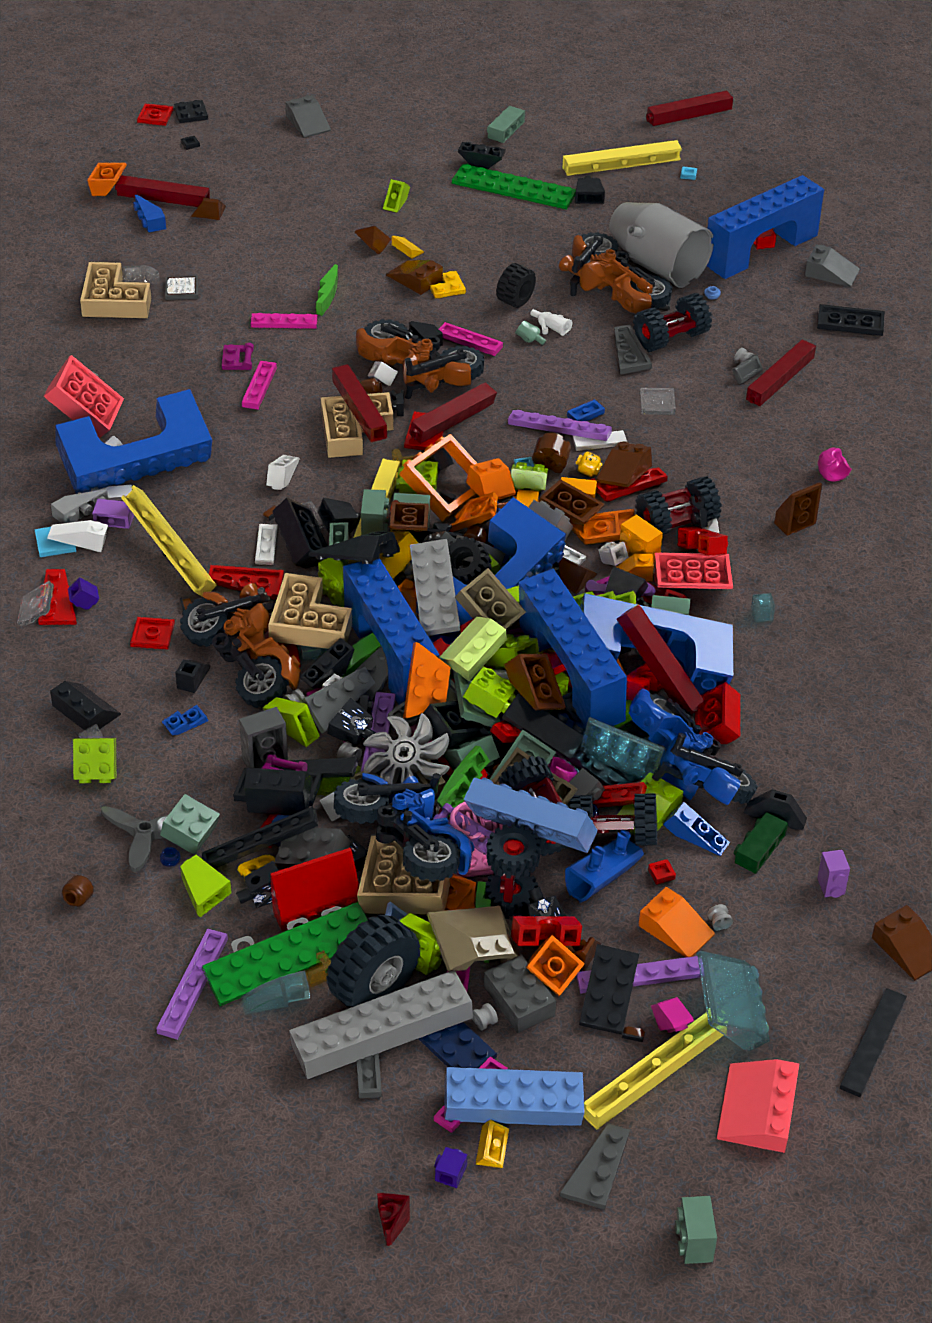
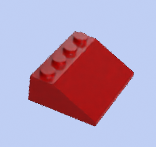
(314, 887)

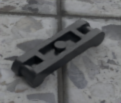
(596, 768)

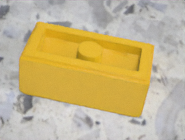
(406, 247)
(492, 1144)

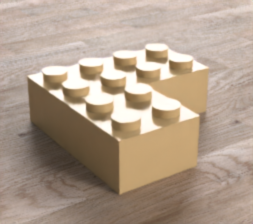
(110, 297)
(342, 429)
(302, 619)
(388, 881)

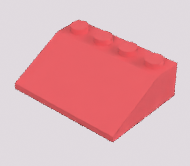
(84, 394)
(692, 571)
(759, 1104)

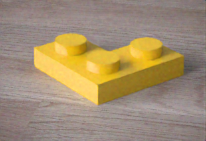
(451, 286)

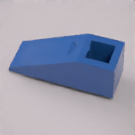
(150, 214)
(693, 828)

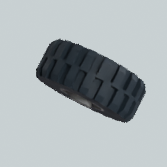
(373, 961)

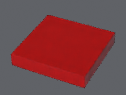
(155, 114)
(152, 633)

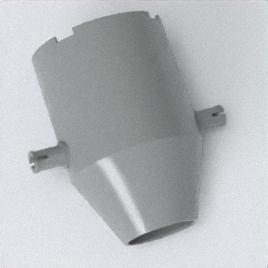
(662, 241)

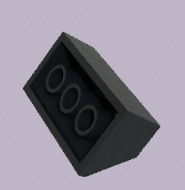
(296, 529)
(547, 726)

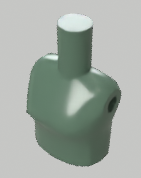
(529, 333)

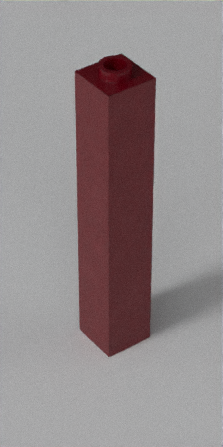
(689, 108)
(161, 191)
(780, 372)
(359, 403)
(452, 412)
(660, 659)

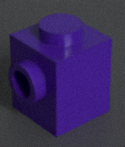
(83, 594)
(450, 1167)

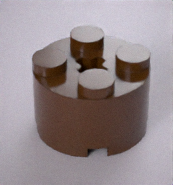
(552, 452)

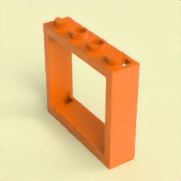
(421, 486)

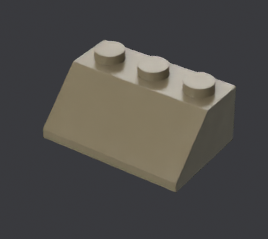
(490, 599)

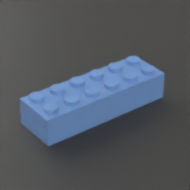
(545, 818)
(513, 1096)

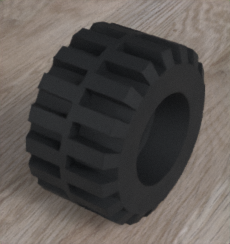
(516, 285)
(468, 548)

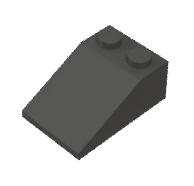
(307, 116)
(830, 266)

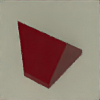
(394, 1214)

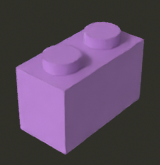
(112, 513)
(833, 873)

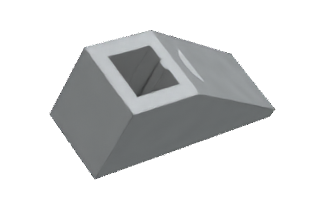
(75, 506)

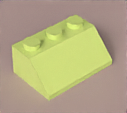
(474, 647)

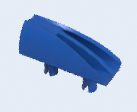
(601, 866)

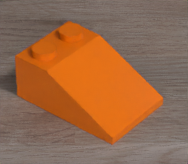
(675, 923)

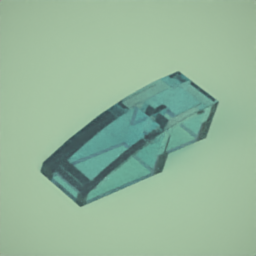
(276, 993)

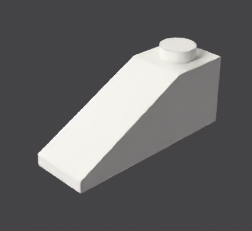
(281, 471)
(81, 534)

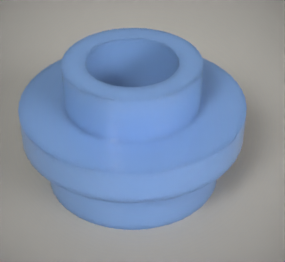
(712, 292)

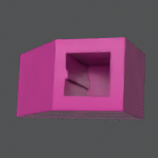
(671, 1015)

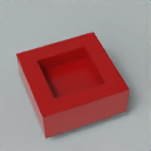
(661, 871)

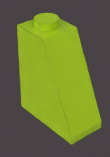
(297, 718)
(204, 884)

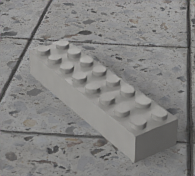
(381, 1024)

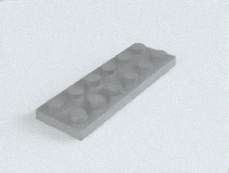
(435, 587)

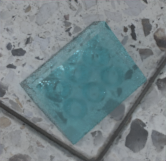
(622, 749)
(733, 999)

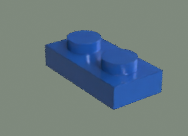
(586, 411)

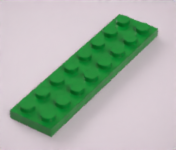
(514, 186)
(281, 954)

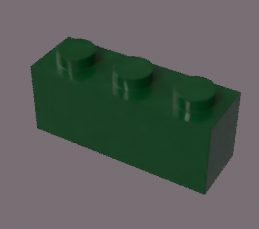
(760, 842)

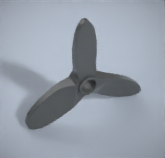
(143, 832)

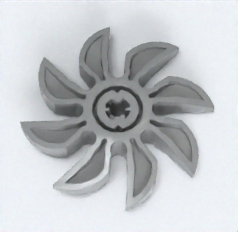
(415, 746)

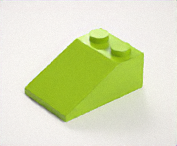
(667, 799)

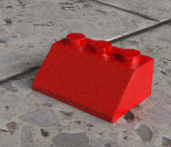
(720, 713)

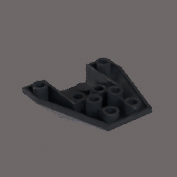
(362, 548)

